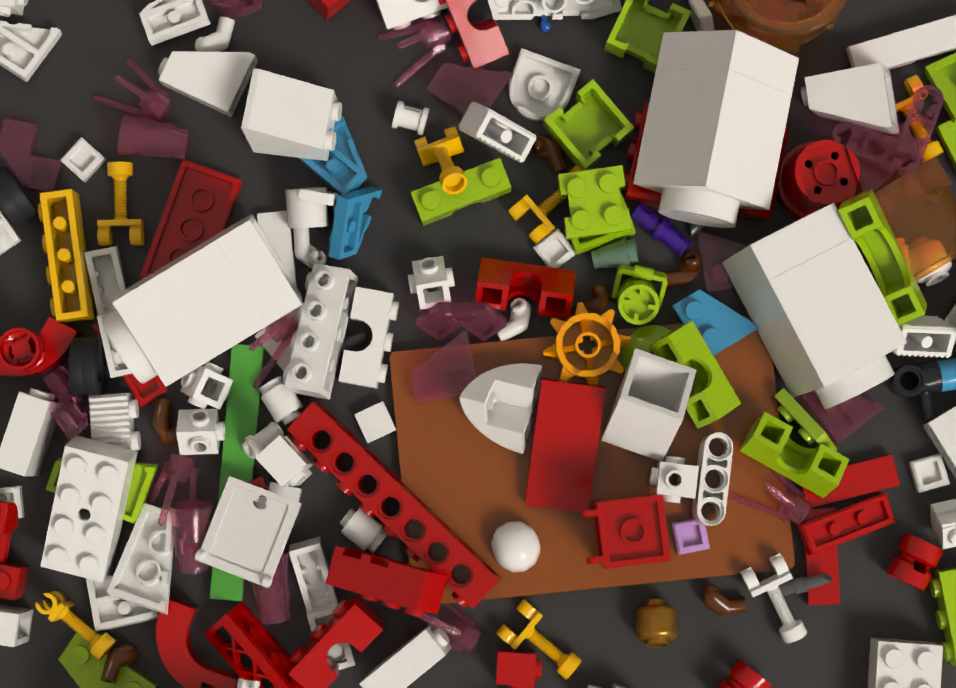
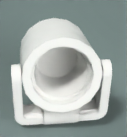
(309, 206)

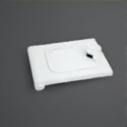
(248, 538)

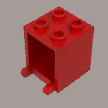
(629, 531)

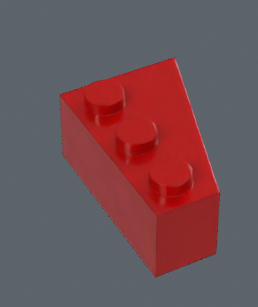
(387, 580)

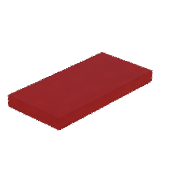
(194, 212)
(565, 445)

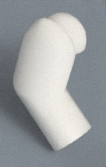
(219, 40)
(305, 251)
(518, 319)

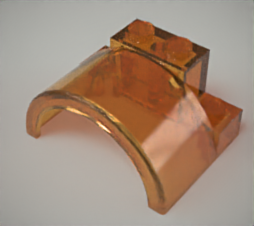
(780, 22)
(921, 218)

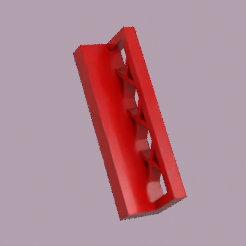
(254, 640)

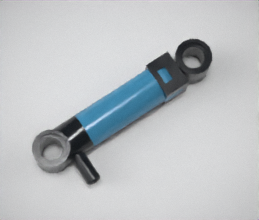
(927, 379)

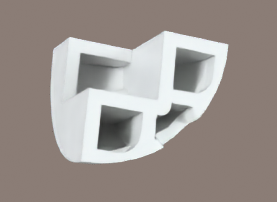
(504, 403)

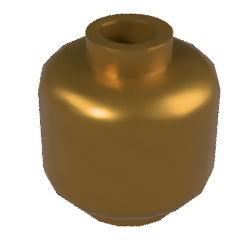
(656, 623)

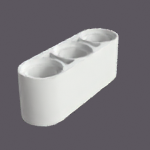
(720, 465)

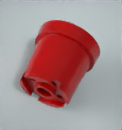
(798, 182)

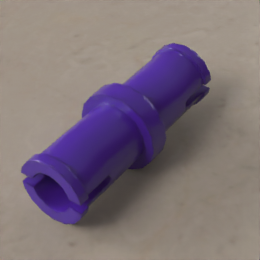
(661, 229)

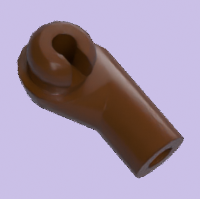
(550, 150)
(686, 271)
(601, 300)
(161, 422)
(720, 604)
(117, 658)

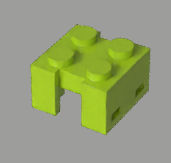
(641, 30)
(588, 126)
(594, 202)

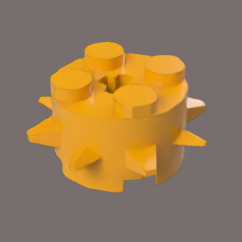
(598, 330)

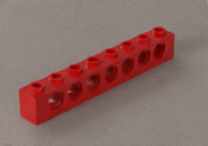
(318, 419)

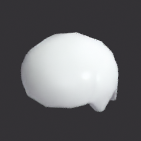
(515, 546)

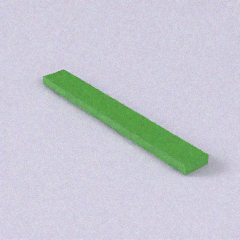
(240, 421)

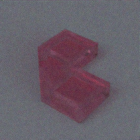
(17, 147)
(474, 316)
(68, 414)

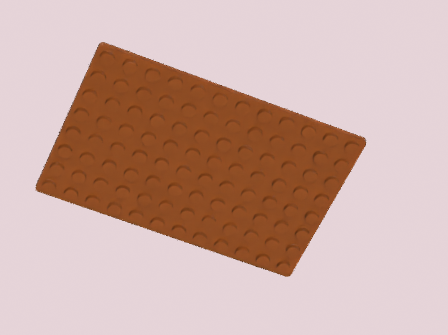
(484, 485)

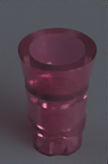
(151, 138)
(190, 526)
(274, 601)

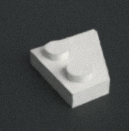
(172, 18)
(25, 47)

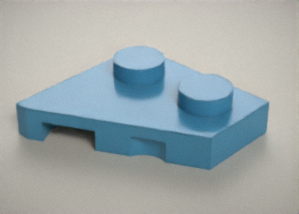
(344, 167)
(351, 221)
(714, 320)

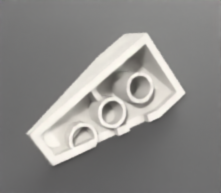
(556, 8)

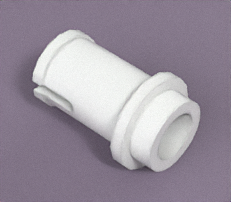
(255, 444)

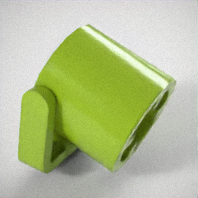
(637, 295)

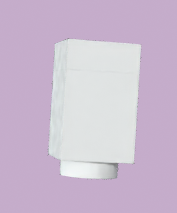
(715, 125)
(201, 304)
(817, 308)

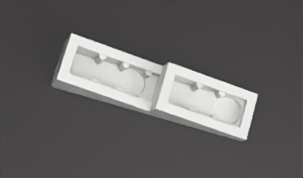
(906, 45)
(107, 283)
(319, 598)

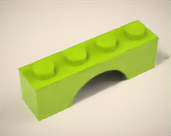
(876, 239)

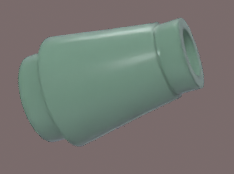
(616, 254)

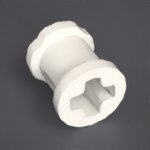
(410, 117)

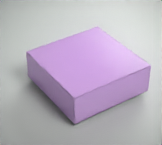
(690, 536)

